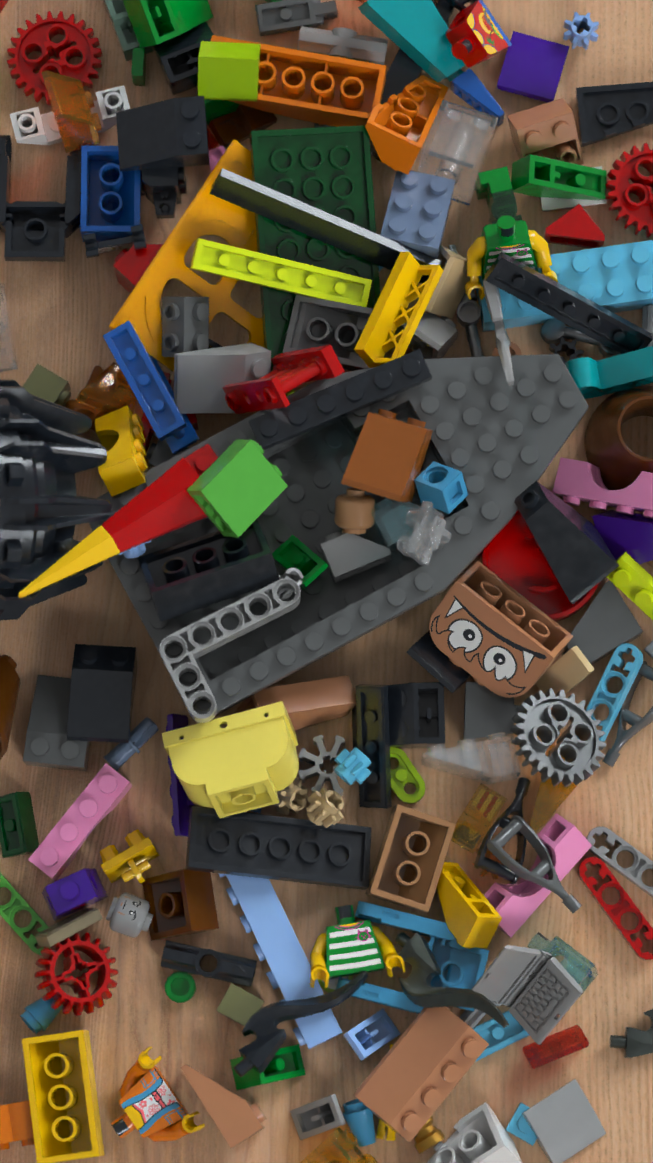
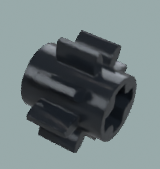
(567, 347)

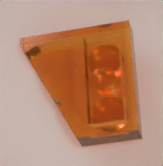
(108, 391)

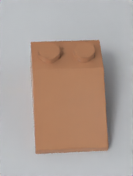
(229, 1111)

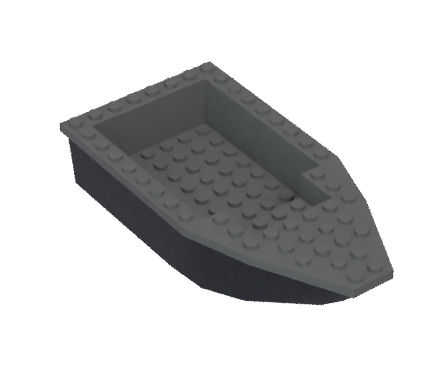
(480, 426)

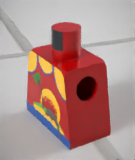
(476, 35)

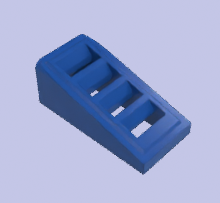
(473, 92)

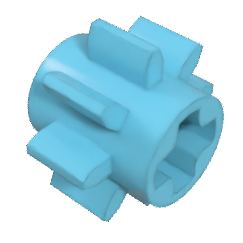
(352, 766)

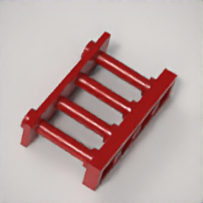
(288, 372)

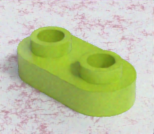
(404, 775)

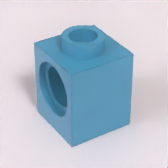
(441, 486)

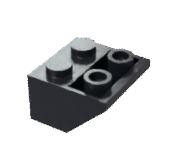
(180, 58)

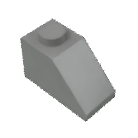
(352, 554)

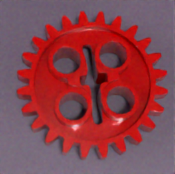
(38, 39)
(634, 213)

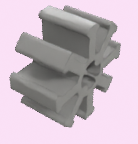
(318, 762)

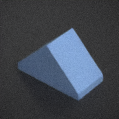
(371, 1034)

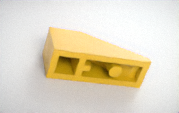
(466, 908)

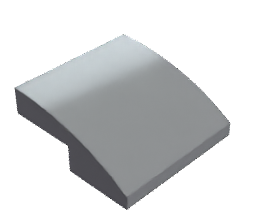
(564, 1123)

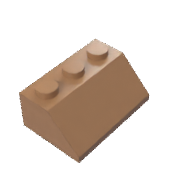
(410, 858)

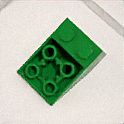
(164, 19)

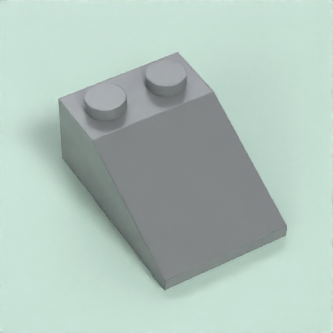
(204, 372)

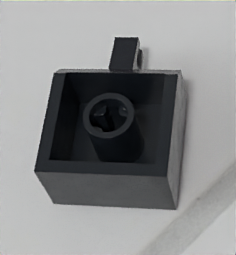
(165, 189)

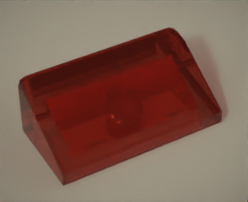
(555, 1047)

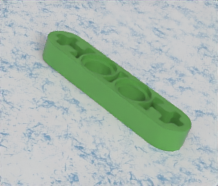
(15, 905)

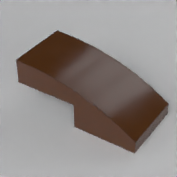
(239, 124)

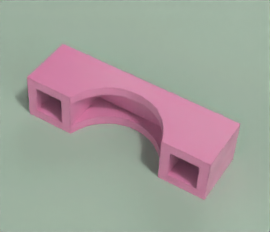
(583, 482)
(79, 821)
(520, 900)

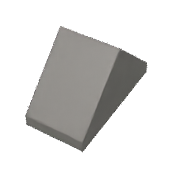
(317, 1117)

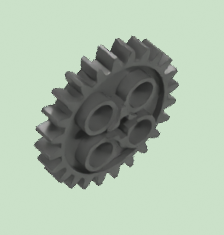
(580, 754)

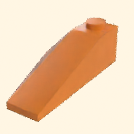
(404, 121)

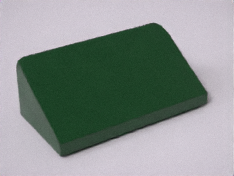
(17, 825)

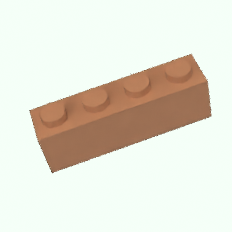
(420, 1070)

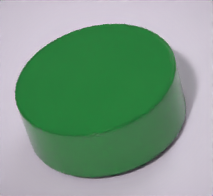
(180, 987)

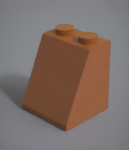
(388, 456)

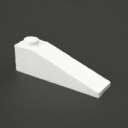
(477, 1140)

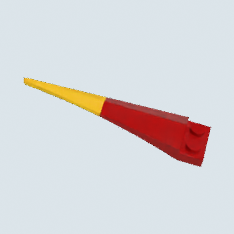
(150, 514)

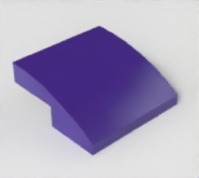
(532, 67)

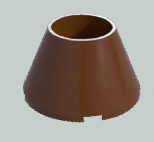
(604, 441)

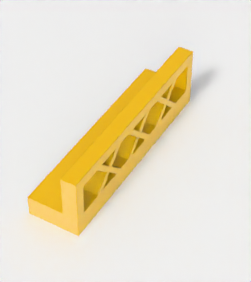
(391, 310)

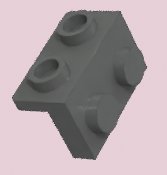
(184, 324)

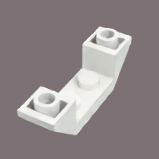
(41, 129)

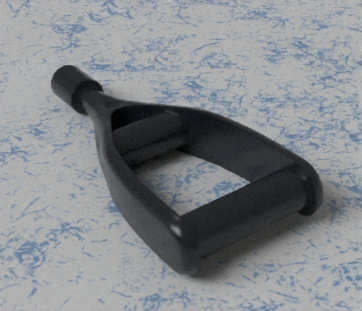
(502, 821)

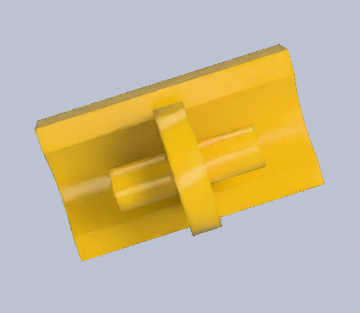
(131, 861)

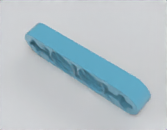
(615, 700)

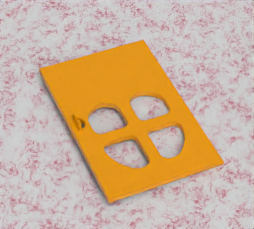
(203, 217)

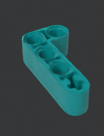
(612, 373)

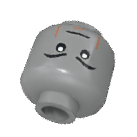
(129, 915)

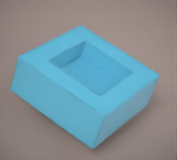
(519, 1127)

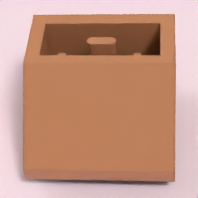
(546, 132)

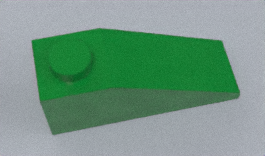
(557, 179)

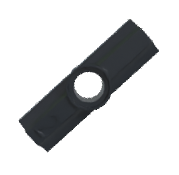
(228, 969)

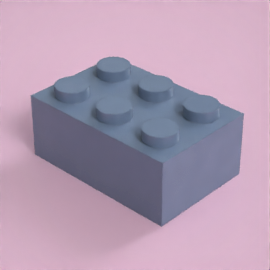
(418, 211)

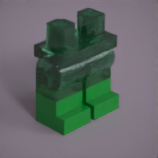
(499, 194)

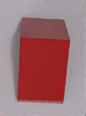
(575, 229)

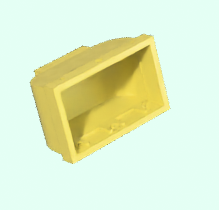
(238, 764)

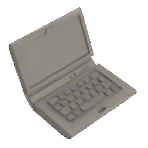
(532, 987)

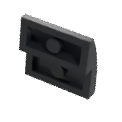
(437, 663)

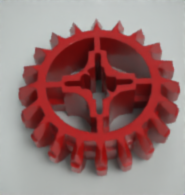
(79, 984)

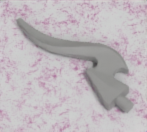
(503, 343)

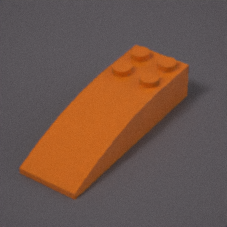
(315, 85)

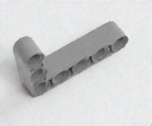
(219, 637)

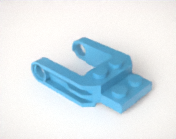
(458, 965)

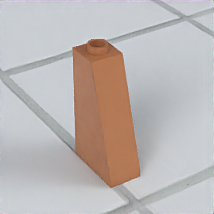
(308, 701)

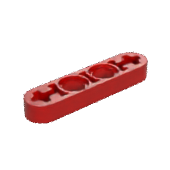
(615, 911)

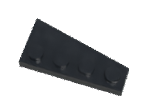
(613, 110)

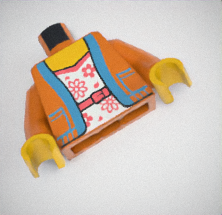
(152, 1104)

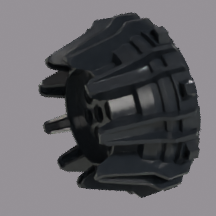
(40, 493)

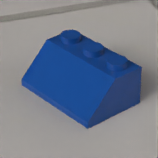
(108, 196)

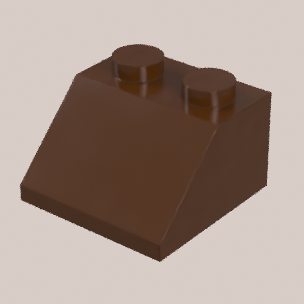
(180, 903)

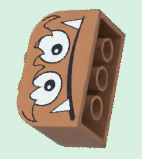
(496, 633)

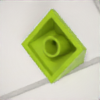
(228, 71)

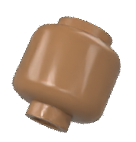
(354, 511)

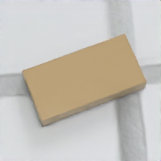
(566, 672)

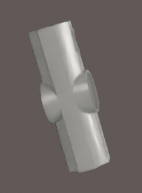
(343, 43)

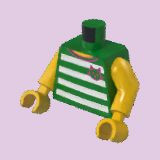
(513, 240)
(351, 949)

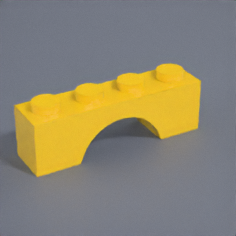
(123, 439)

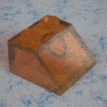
(72, 111)

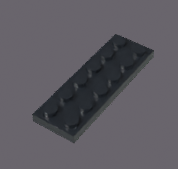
(278, 848)

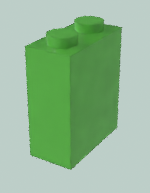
(237, 487)

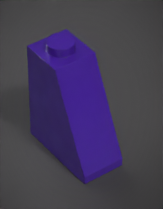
(626, 534)

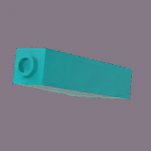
(418, 32)

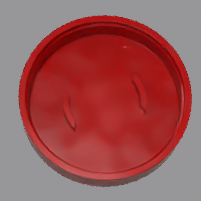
(520, 564)

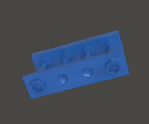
(150, 388)

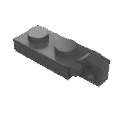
(292, 14)

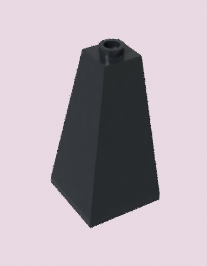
(565, 541)

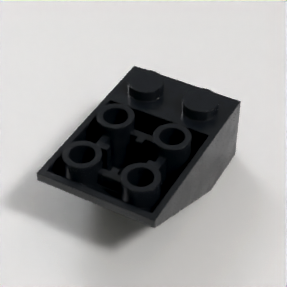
(414, 715)

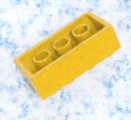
(63, 1097)

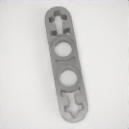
(632, 873)

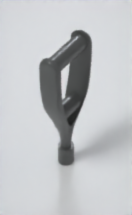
(629, 717)
(543, 868)

